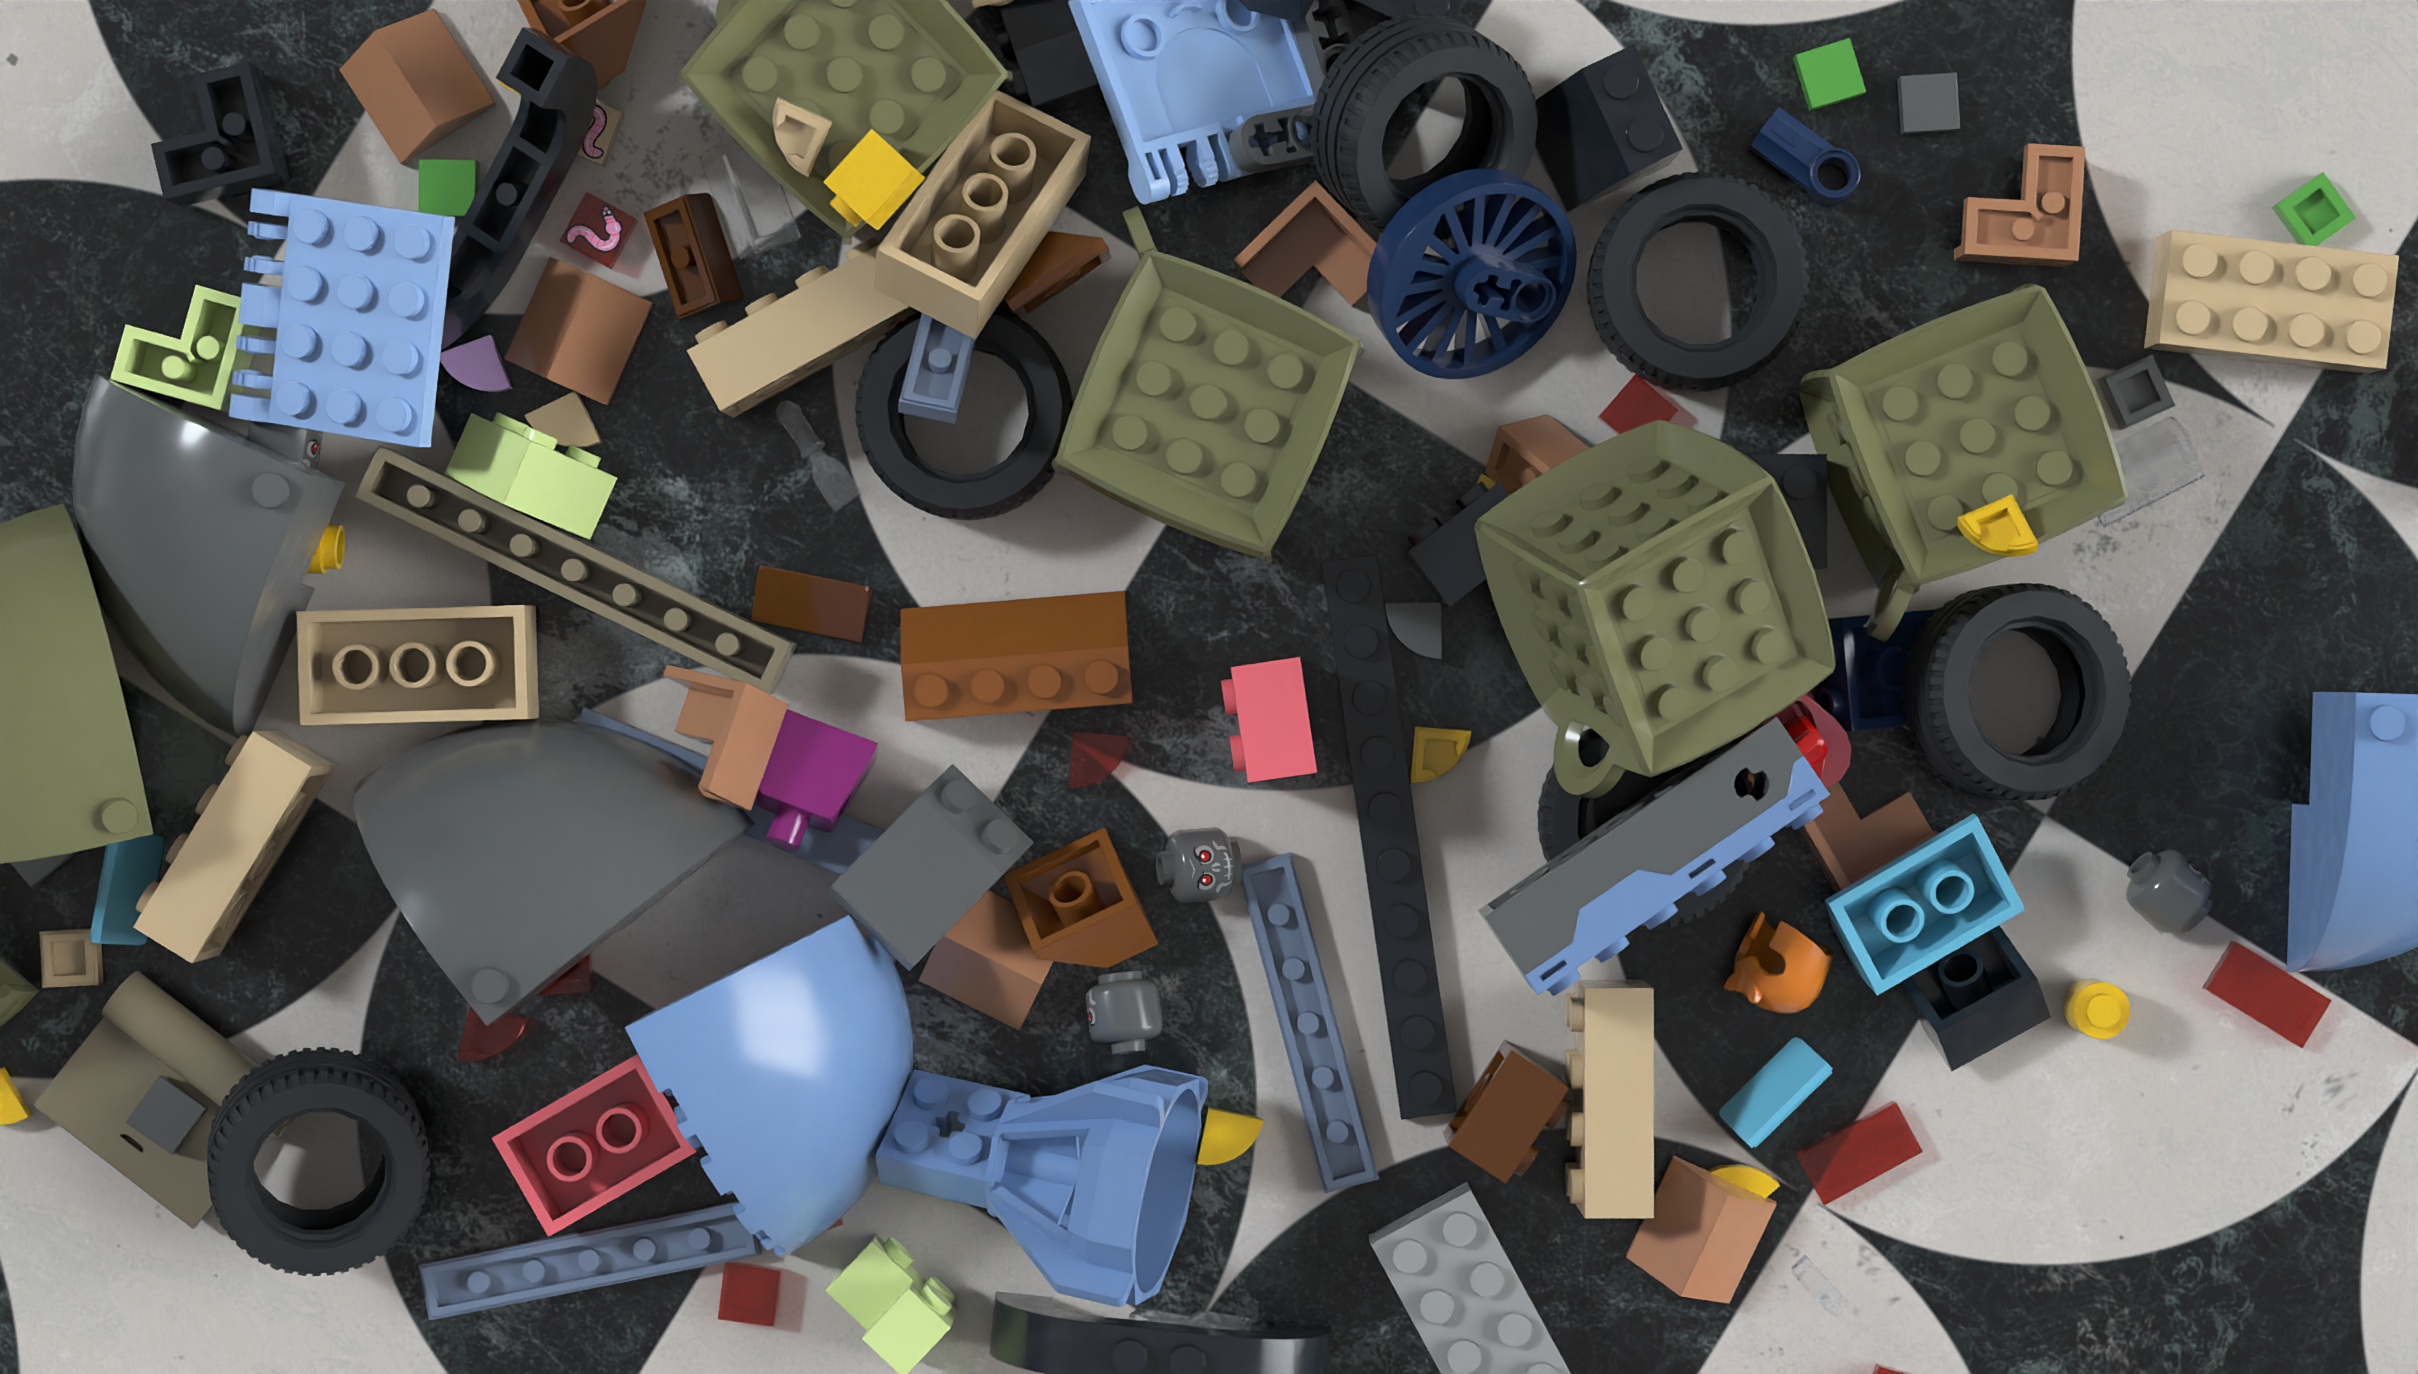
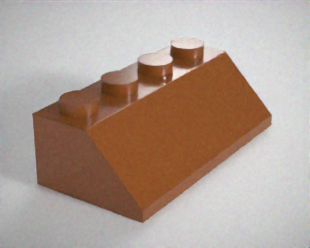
(1015, 656)

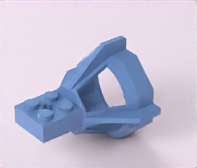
(1078, 1177)

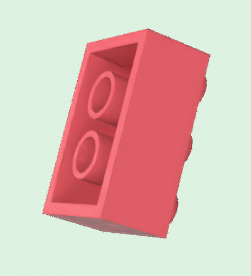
(1272, 720)
(593, 1144)

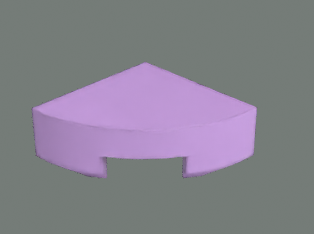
(477, 365)

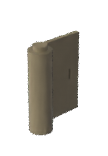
(107, 1077)

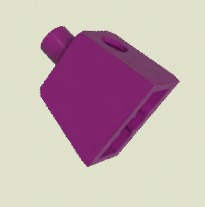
(811, 777)

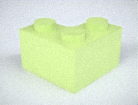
(199, 363)
(527, 474)
(894, 1303)

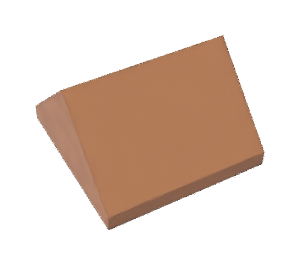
(416, 84)
(579, 331)
(988, 962)
(1700, 1233)

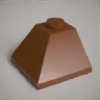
(590, 28)
(1054, 267)
(1081, 905)

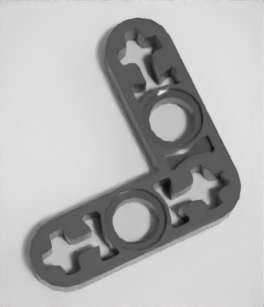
(1288, 149)

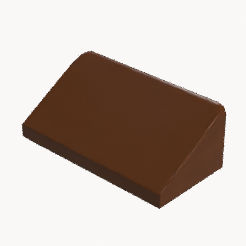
(693, 254)
(811, 603)

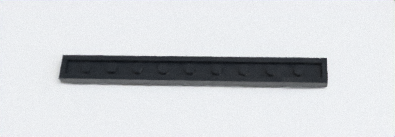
(1389, 837)

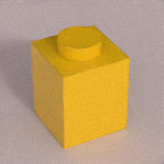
(872, 182)

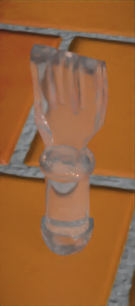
(828, 472)

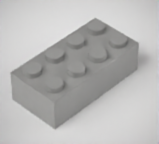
(1464, 1290)

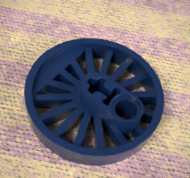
(1484, 273)

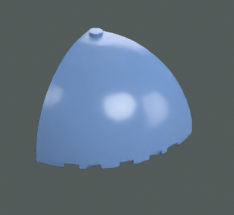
(2357, 836)
(788, 1077)

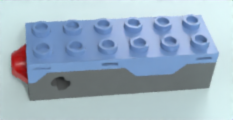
(1659, 852)

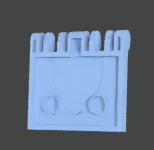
(1187, 80)
(351, 318)

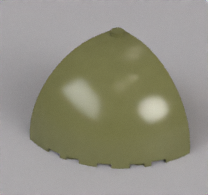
(63, 718)

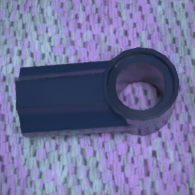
(1800, 155)

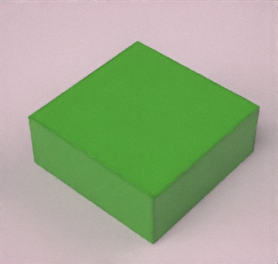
(1829, 74)
(447, 186)
(2314, 211)

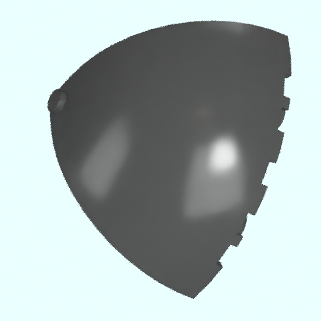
(195, 546)
(533, 846)

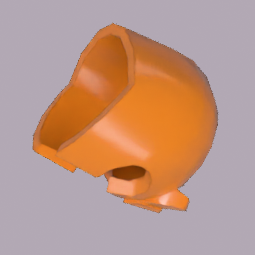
(1779, 967)

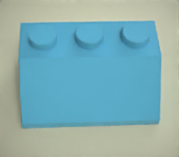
(1923, 905)

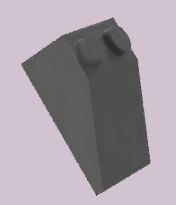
(930, 867)

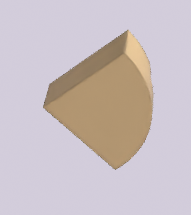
(799, 134)
(566, 421)

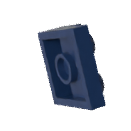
(1868, 672)

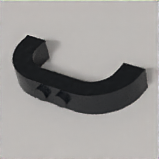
(525, 176)
(1056, 1341)

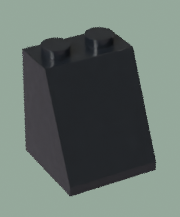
(1603, 129)

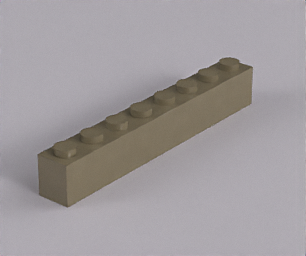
(576, 570)

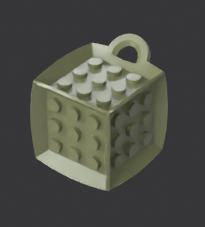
(861, 63)
(1206, 401)
(1955, 422)
(1655, 600)

